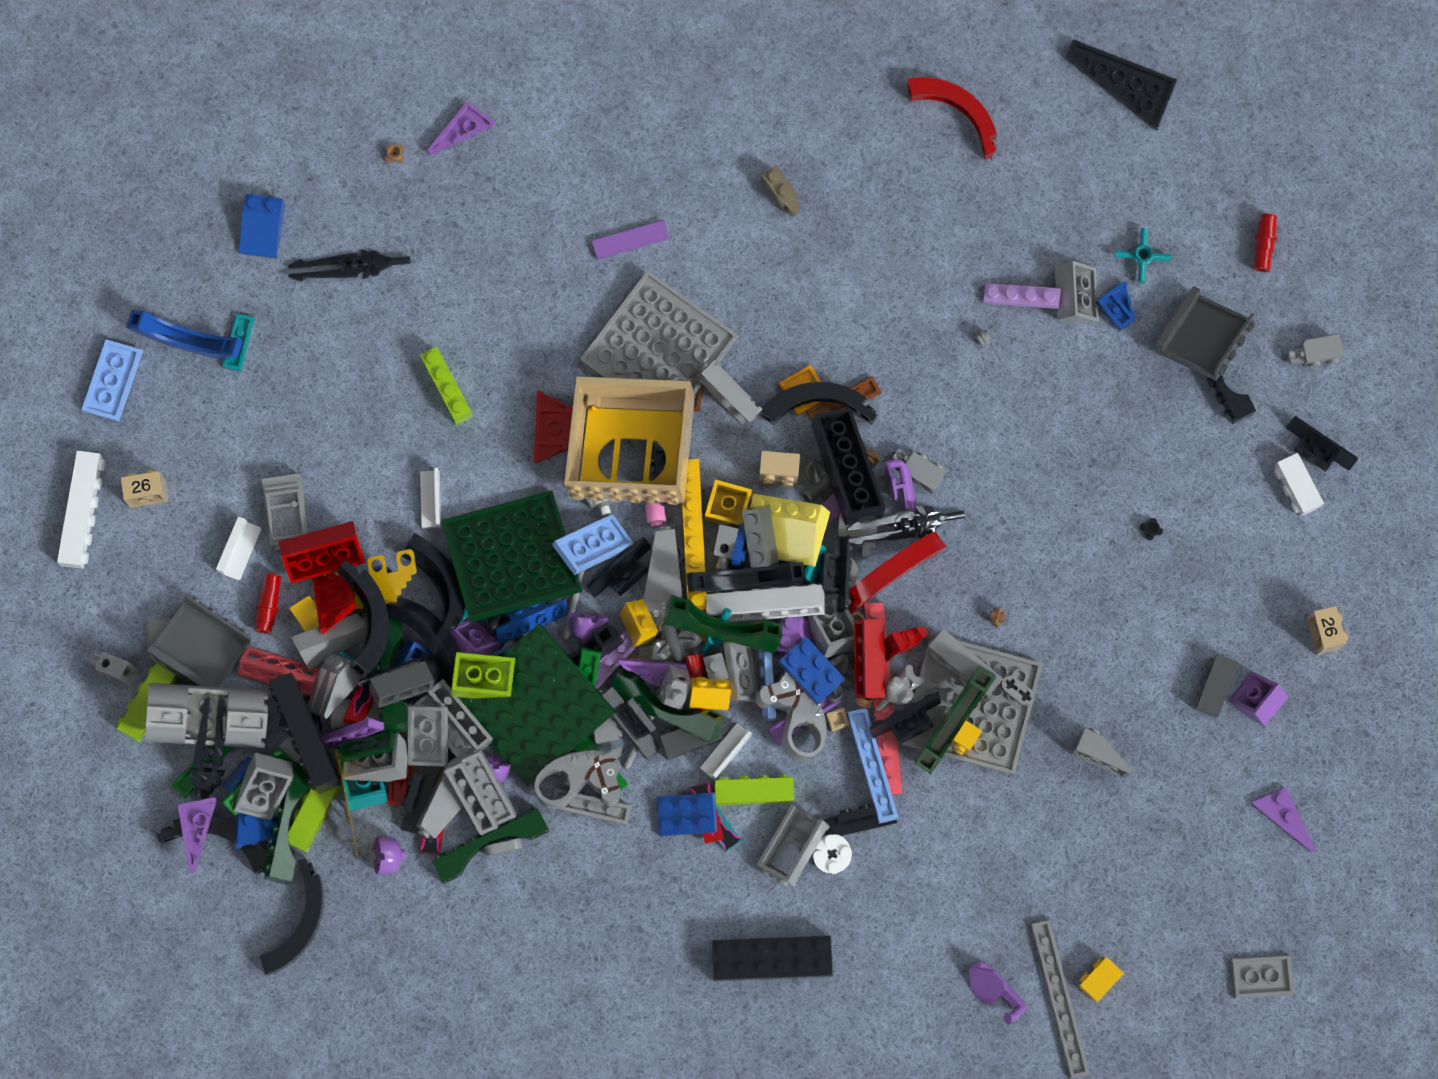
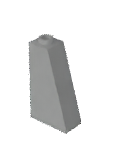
(663, 571)
(316, 647)
(440, 808)

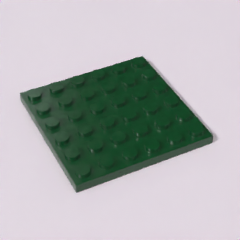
(508, 556)
(548, 707)

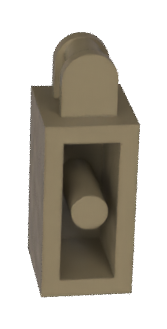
(781, 190)

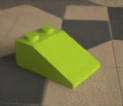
(482, 676)

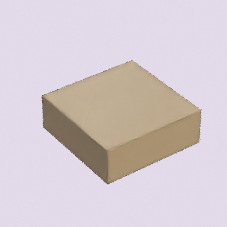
(837, 719)

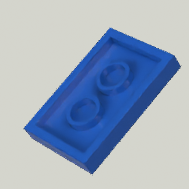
(811, 670)
(687, 814)

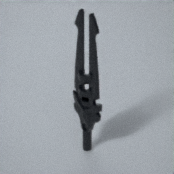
(369, 264)
(926, 523)
(207, 776)

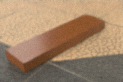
(867, 388)

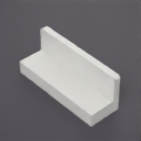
(430, 499)
(238, 549)
(726, 751)

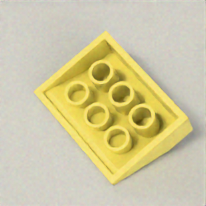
(796, 527)

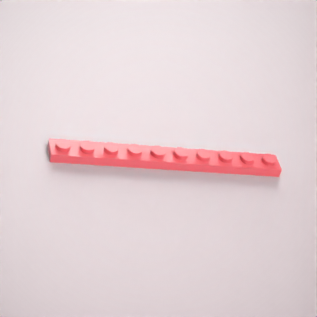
(886, 742)

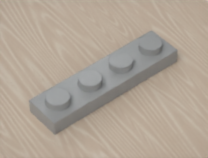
(595, 808)

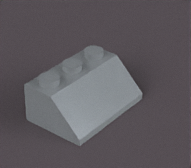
(1078, 292)

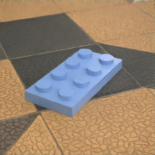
(112, 380)
(593, 544)

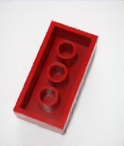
(321, 551)

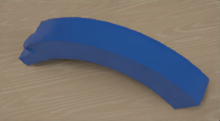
(183, 338)

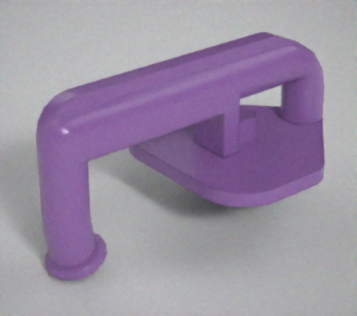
(905, 484)
(989, 985)

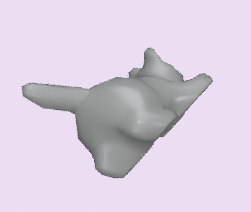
(900, 688)

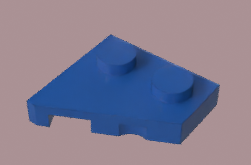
(1117, 306)
(739, 551)
(252, 830)

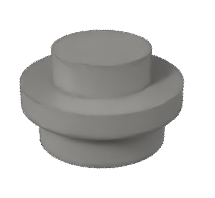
(983, 337)

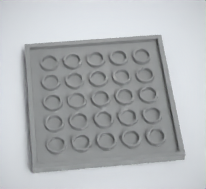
(658, 337)
(998, 716)

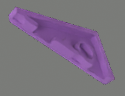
(464, 125)
(649, 670)
(1283, 812)
(195, 821)

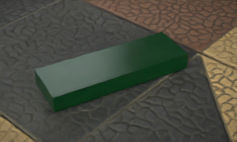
(366, 746)

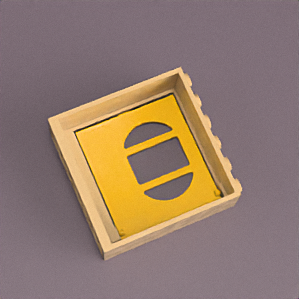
(633, 411)

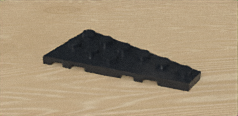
(1134, 85)

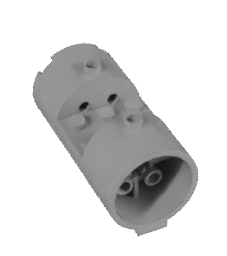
(176, 717)

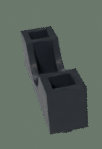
(1236, 405)
(603, 639)

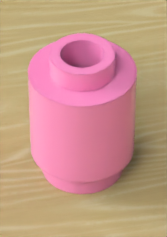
(655, 514)

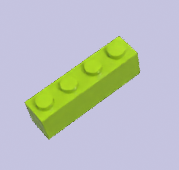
(446, 385)
(134, 721)
(754, 791)
(310, 818)

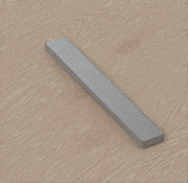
(1060, 999)

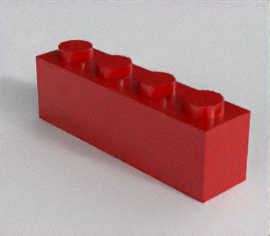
(869, 658)

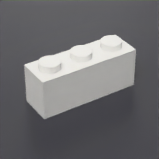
(1298, 485)

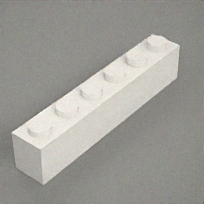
(80, 509)
(768, 603)

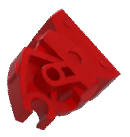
(903, 641)

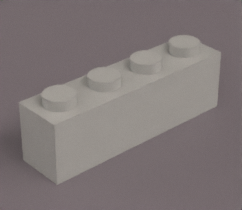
(958, 659)

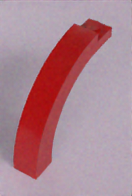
(949, 93)
(893, 569)

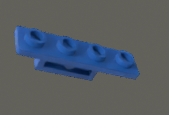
(527, 618)

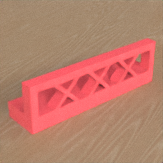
(262, 671)

